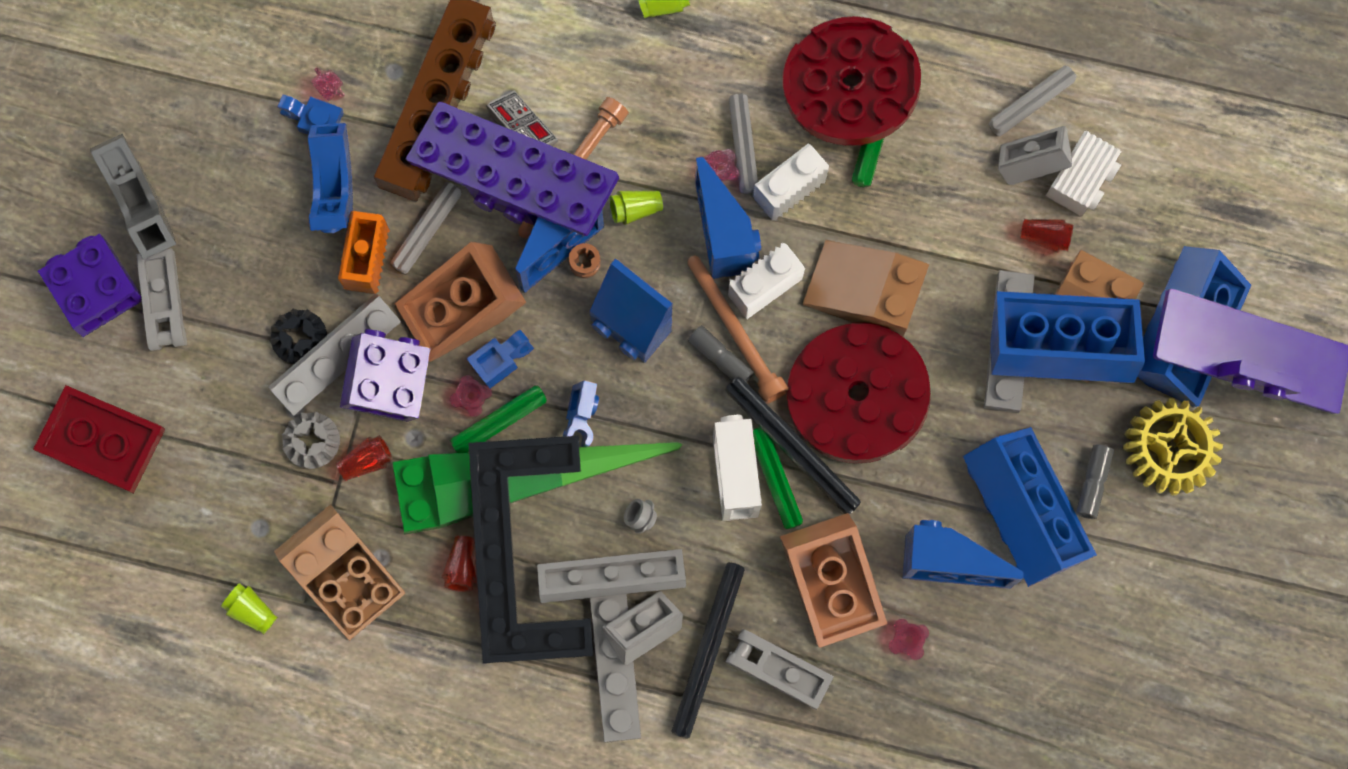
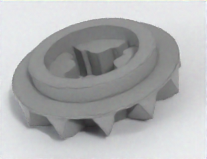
(321, 452)

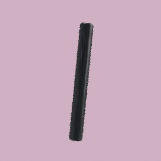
(792, 445)
(708, 650)

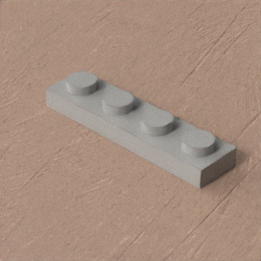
(330, 355)
(1006, 392)
(611, 575)
(615, 679)

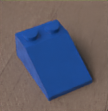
(726, 226)
(547, 249)
(631, 313)
(950, 557)

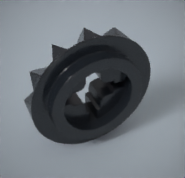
(291, 321)

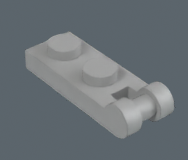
(161, 299)
(780, 669)

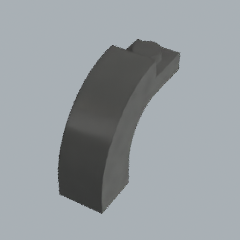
(135, 196)

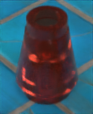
(1048, 233)
(365, 458)
(460, 568)

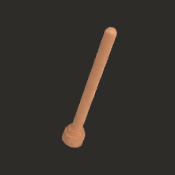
(610, 115)
(770, 385)

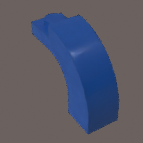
(331, 177)

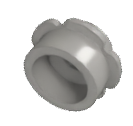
(640, 515)

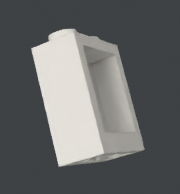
(736, 468)

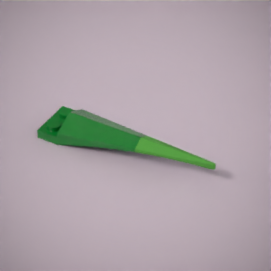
(438, 487)

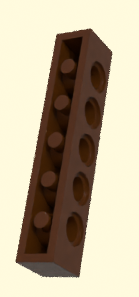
(458, 19)

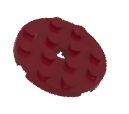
(852, 47)
(864, 428)

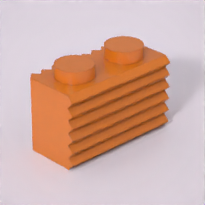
(363, 252)

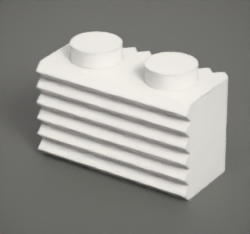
(791, 182)
(1080, 184)
(765, 280)

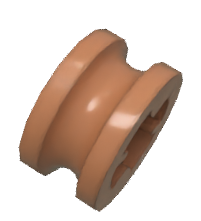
(574, 259)

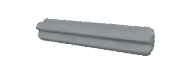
(1032, 100)
(743, 142)
(426, 228)

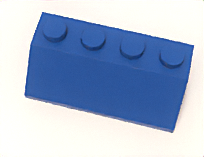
(1207, 276)
(1066, 337)
(1029, 505)

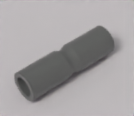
(717, 353)
(1096, 476)

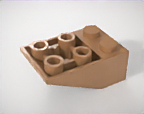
(339, 572)

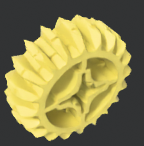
(1200, 452)

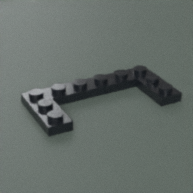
(501, 634)

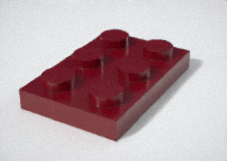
(99, 439)

